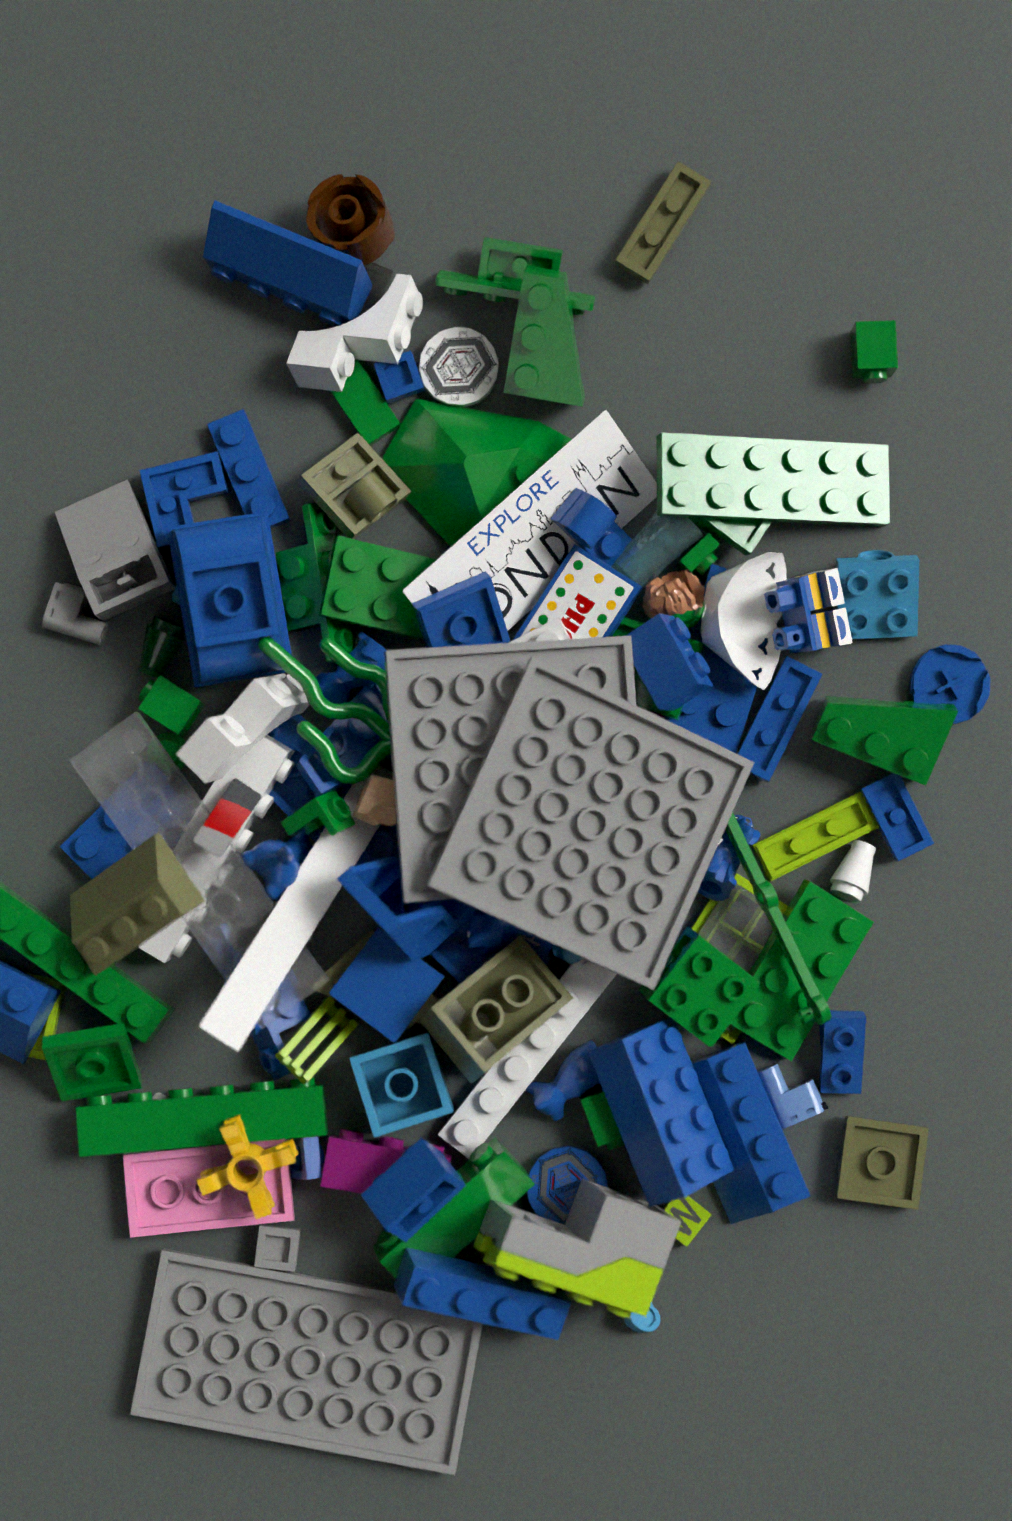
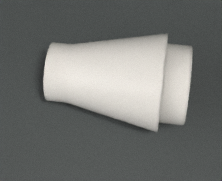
(853, 875)

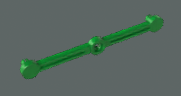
(767, 899)

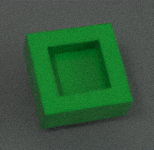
(700, 556)

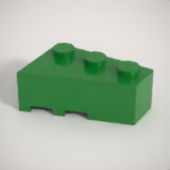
(544, 344)
(888, 734)

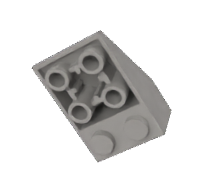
(114, 551)

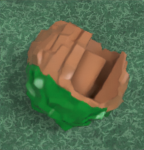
(675, 595)

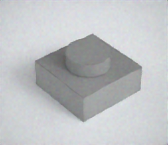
(277, 1247)

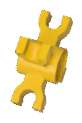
(230, 1173)

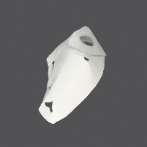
(738, 617)

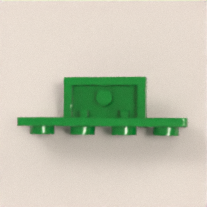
(502, 273)
(304, 577)

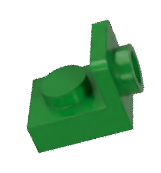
(324, 810)

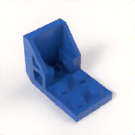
(412, 925)

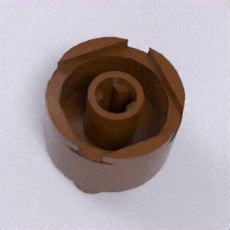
(350, 217)

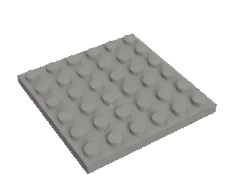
(444, 718)
(590, 823)

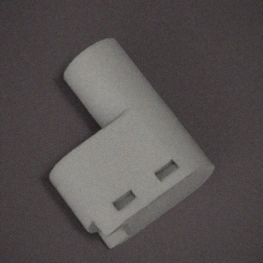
(66, 615)

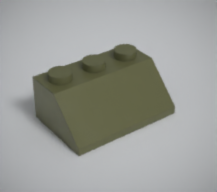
(130, 903)

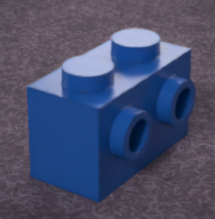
(668, 662)
(413, 1189)

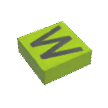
(690, 1214)

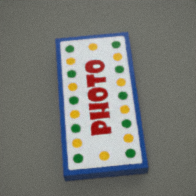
(585, 596)

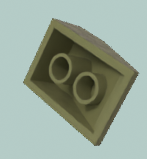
(495, 1009)

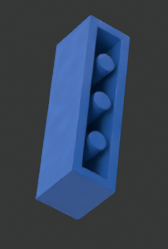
(479, 1294)

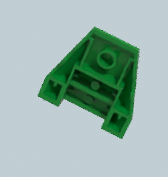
(465, 461)

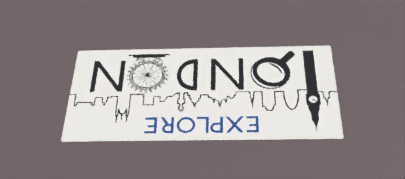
(520, 540)

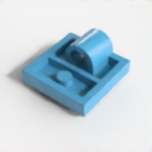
(880, 594)

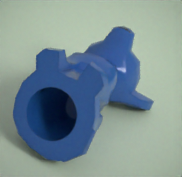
(337, 685)
(724, 864)
(572, 1081)

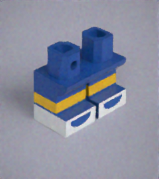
(804, 629)

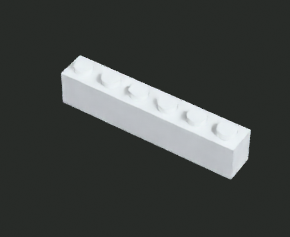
(258, 769)

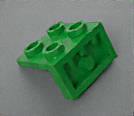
(701, 987)

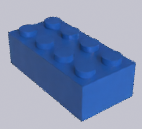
(661, 1111)

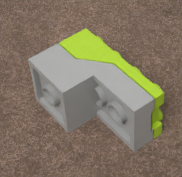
(603, 1253)

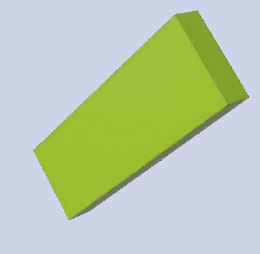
(815, 836)

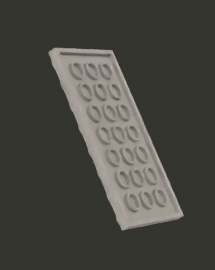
(305, 1362)

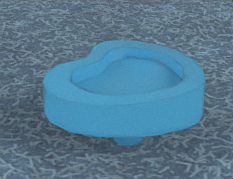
(644, 1324)

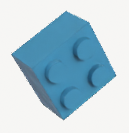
(401, 1084)

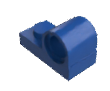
(591, 526)

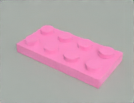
(167, 1199)

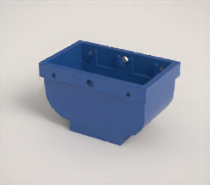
(228, 596)

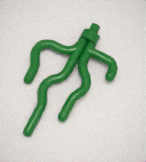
(337, 711)

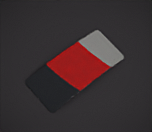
(227, 818)

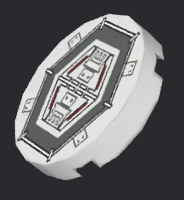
(459, 367)

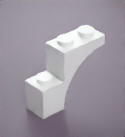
(379, 335)
(254, 714)

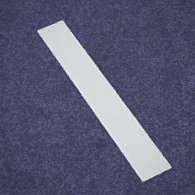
(288, 928)

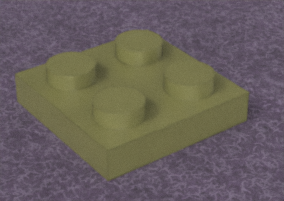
(881, 1162)

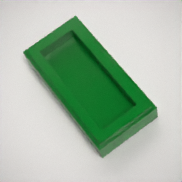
(366, 406)

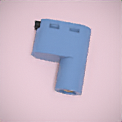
(794, 1103)

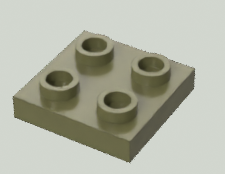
(354, 486)

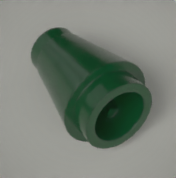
(160, 645)

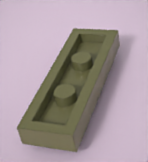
(663, 222)

